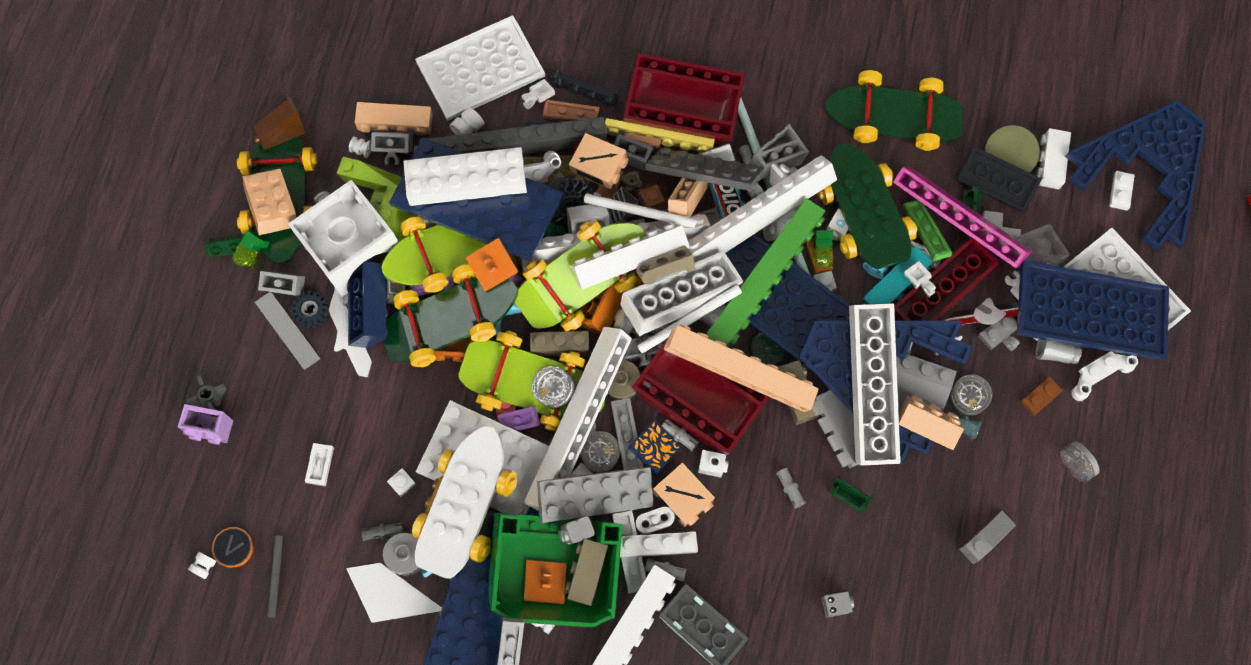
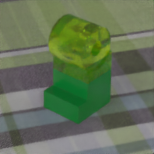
(823, 248)
(248, 249)

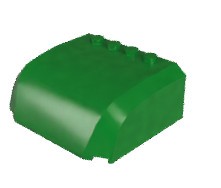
(526, 538)

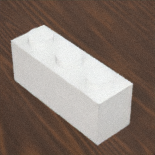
(1052, 158)

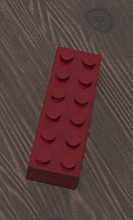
(952, 281)

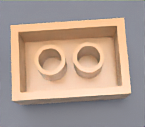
(269, 201)
(930, 421)

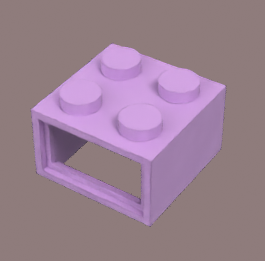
(214, 428)

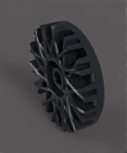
(573, 191)

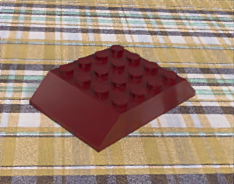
(684, 97)
(699, 400)

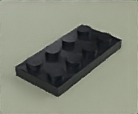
(999, 179)

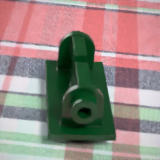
(973, 199)
(220, 247)
(850, 495)

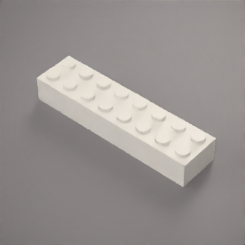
(874, 384)

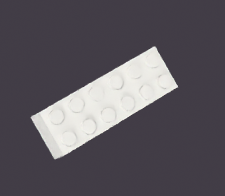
(464, 176)
(679, 293)

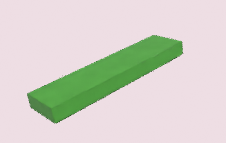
(927, 230)

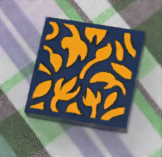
(654, 446)

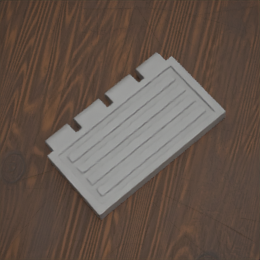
(839, 423)

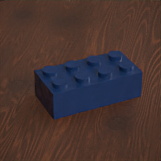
(367, 306)

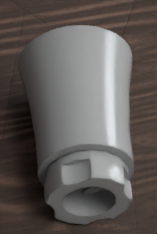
(1058, 351)

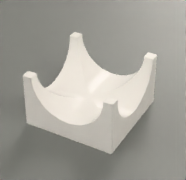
(343, 233)

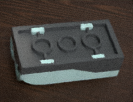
(703, 627)

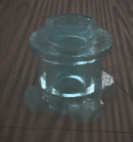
(970, 427)

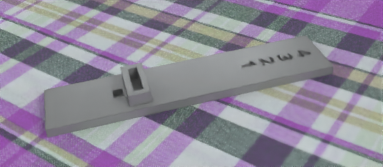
(287, 330)

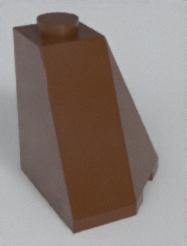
(278, 125)
(652, 197)

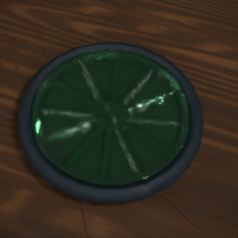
(767, 350)

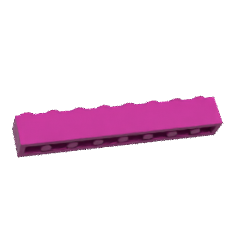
(962, 216)

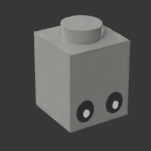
(837, 604)

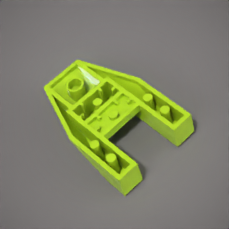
(384, 186)

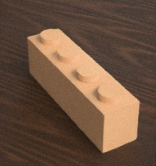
(393, 118)
(686, 196)

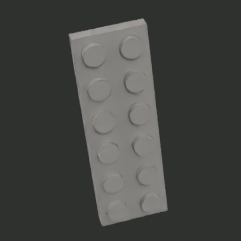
(594, 494)

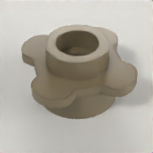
(632, 176)

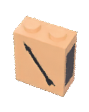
(598, 161)
(684, 495)

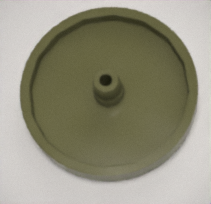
(1014, 146)

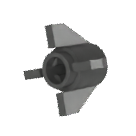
(208, 395)

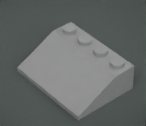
(923, 380)

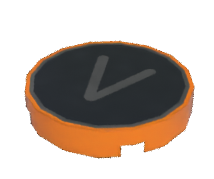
(232, 547)

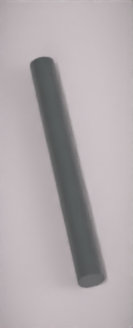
(272, 606)

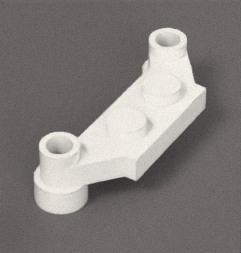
(541, 171)
(1101, 369)

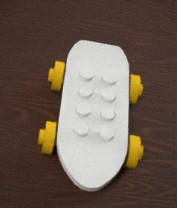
(461, 504)

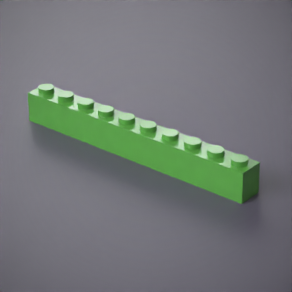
(767, 273)

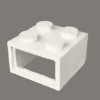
(580, 214)

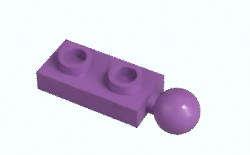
(519, 419)

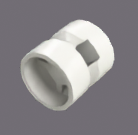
(469, 122)

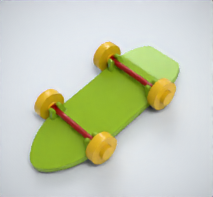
(427, 255)
(551, 289)
(507, 375)

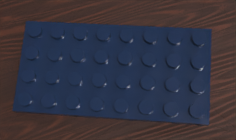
(513, 218)
(792, 304)
(1093, 310)
(466, 625)

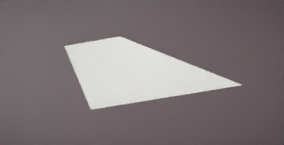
(387, 594)

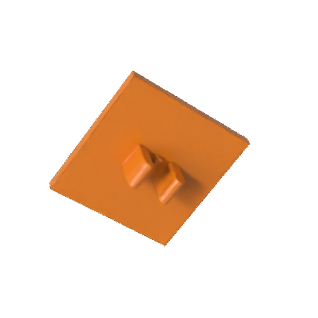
(492, 264)
(544, 582)

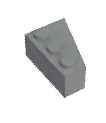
(783, 149)

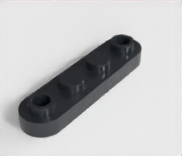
(578, 86)

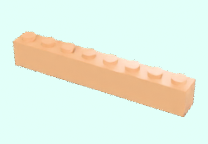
(740, 368)

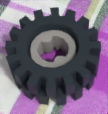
(319, 312)

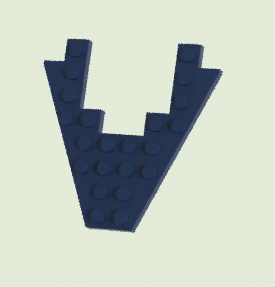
(1169, 142)
(829, 358)

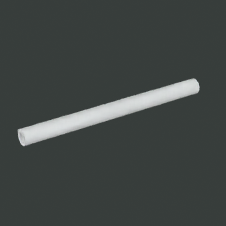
(640, 210)
(690, 318)

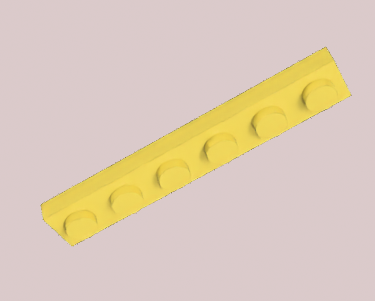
(667, 137)

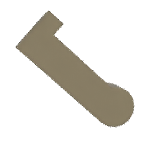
(666, 264)

